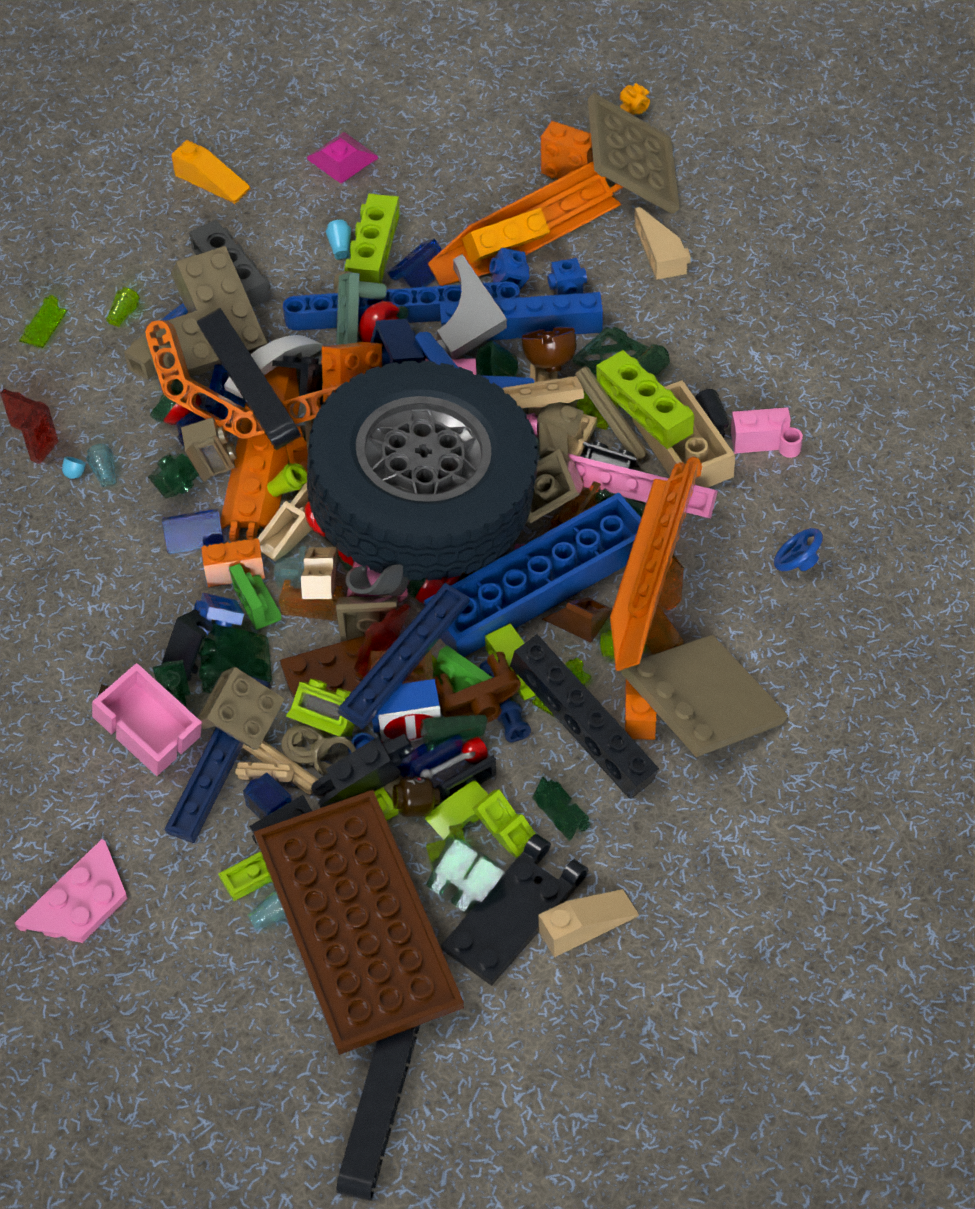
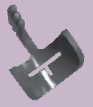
(387, 584)

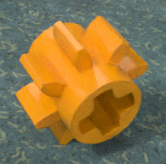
(634, 99)

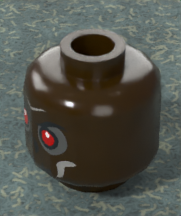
(415, 796)

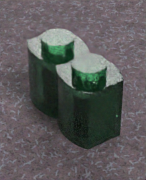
(496, 361)

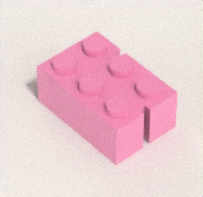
(146, 719)

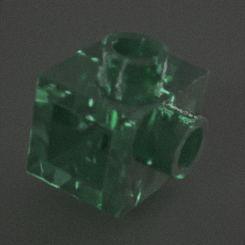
(173, 475)

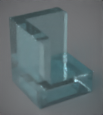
(290, 569)

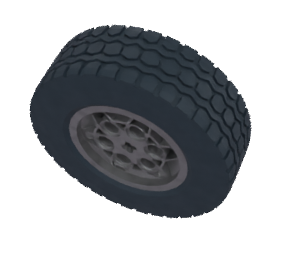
(421, 469)

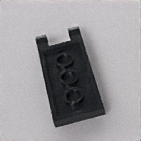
(509, 914)

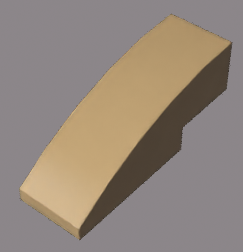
(286, 527)
(319, 573)

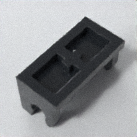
(186, 640)

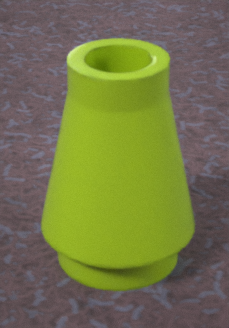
(289, 479)

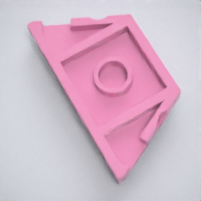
(79, 899)

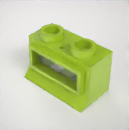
(319, 708)

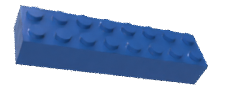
(544, 572)

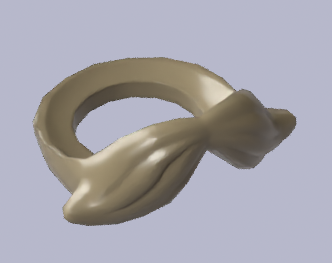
(325, 743)

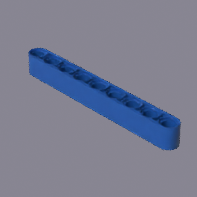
(423, 304)

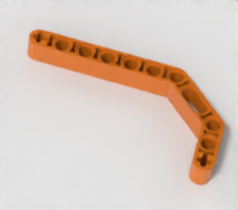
(192, 388)

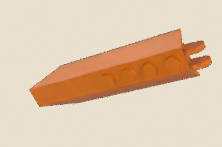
(565, 206)
(257, 463)
(650, 562)

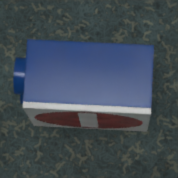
(406, 709)

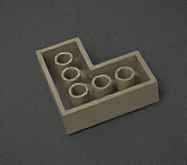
(205, 285)

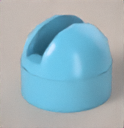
(73, 467)

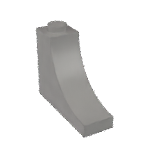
(475, 317)

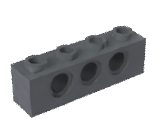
(215, 236)

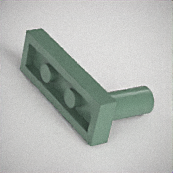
(348, 299)

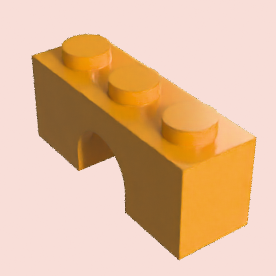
(505, 234)

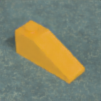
(206, 171)

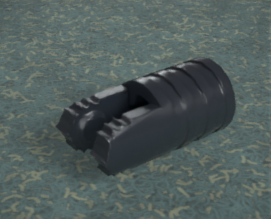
(712, 405)

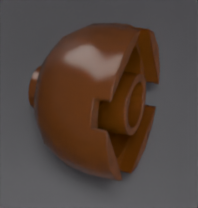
(550, 348)

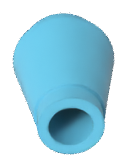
(339, 238)

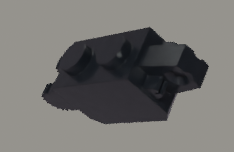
(363, 770)

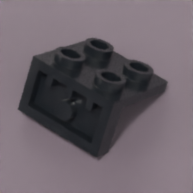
(311, 372)

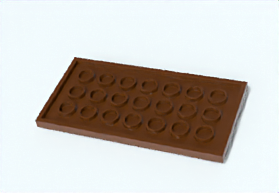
(358, 922)

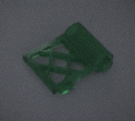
(651, 358)

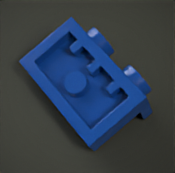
(221, 609)

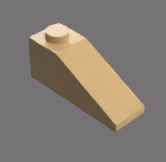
(661, 246)
(584, 919)

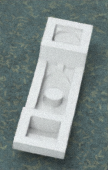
(275, 350)

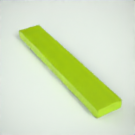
(252, 872)

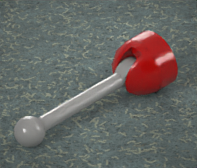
(471, 752)

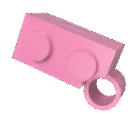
(765, 432)

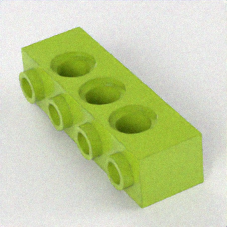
(374, 237)
(645, 399)

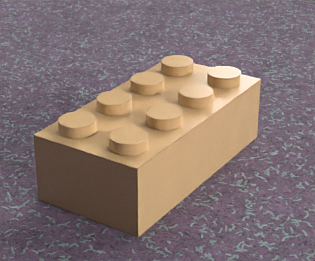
(704, 443)

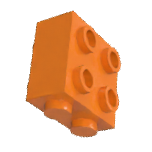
(564, 150)
(347, 361)

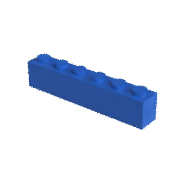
(536, 313)

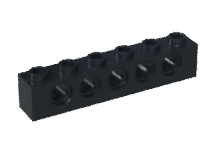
(584, 716)

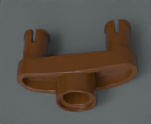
(481, 697)

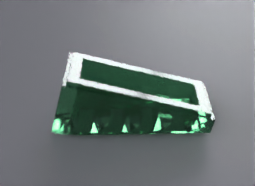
(438, 730)

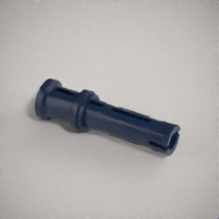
(510, 715)

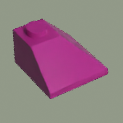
(342, 157)

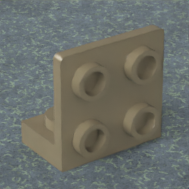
(241, 707)

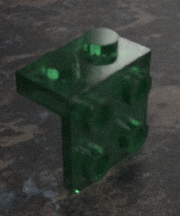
(233, 648)

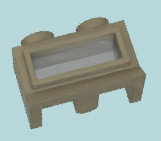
(208, 448)

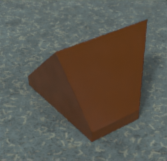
(581, 618)

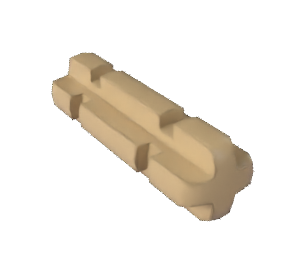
(246, 771)

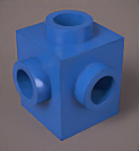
(510, 267)
(567, 277)

